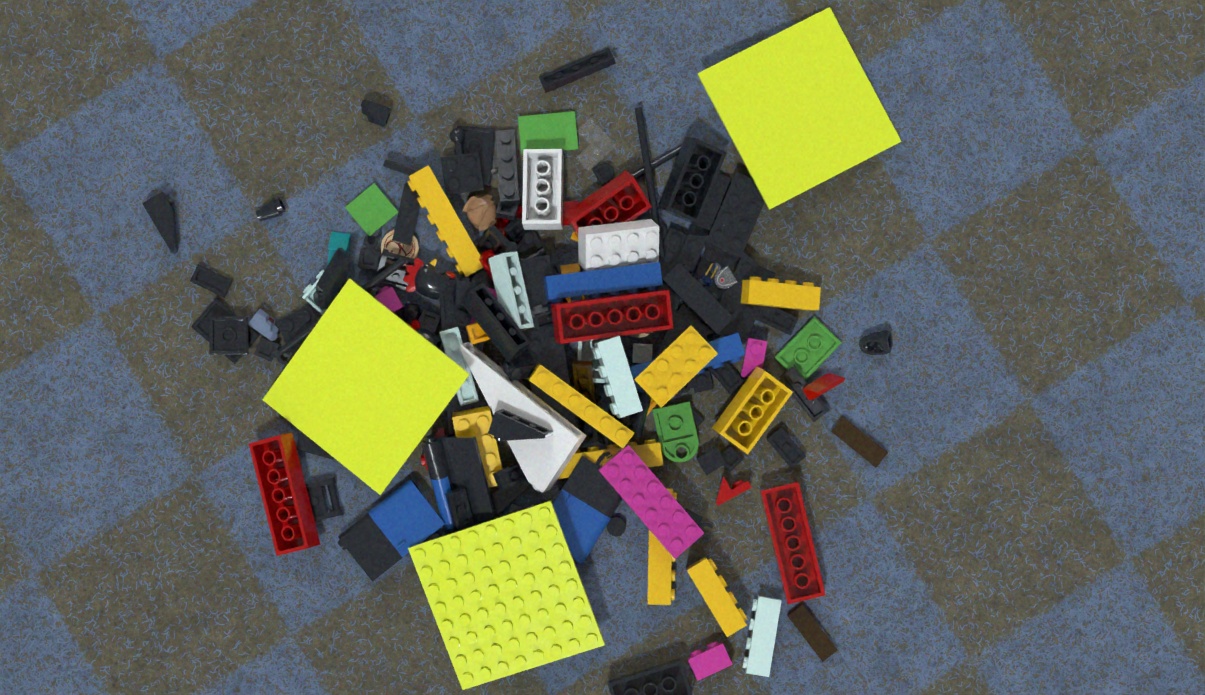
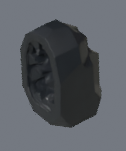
(376, 112)
(877, 343)

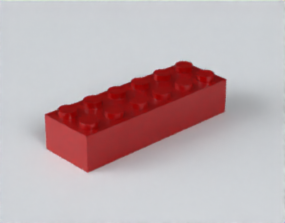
(612, 316)
(284, 494)
(792, 542)

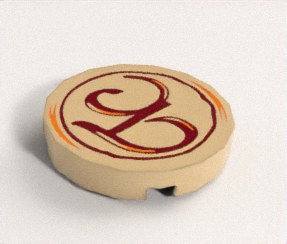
(401, 249)

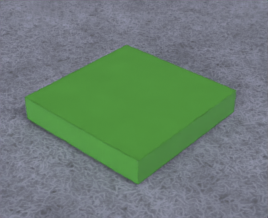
(371, 209)

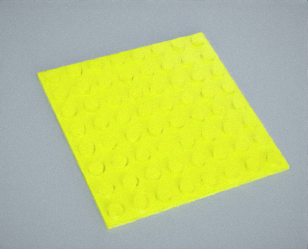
(799, 108)
(365, 386)
(506, 595)

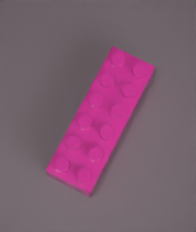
(651, 501)

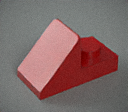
(725, 493)

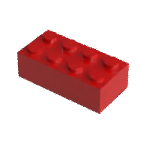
(613, 203)

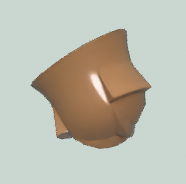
(481, 211)

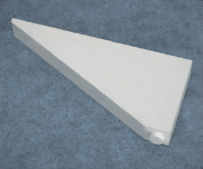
(539, 458)

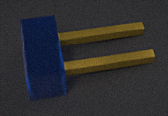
(706, 279)

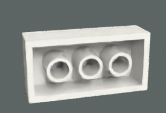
(542, 189)
(618, 244)

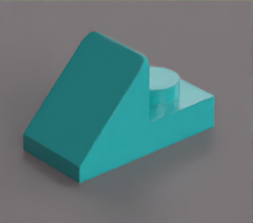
(336, 241)

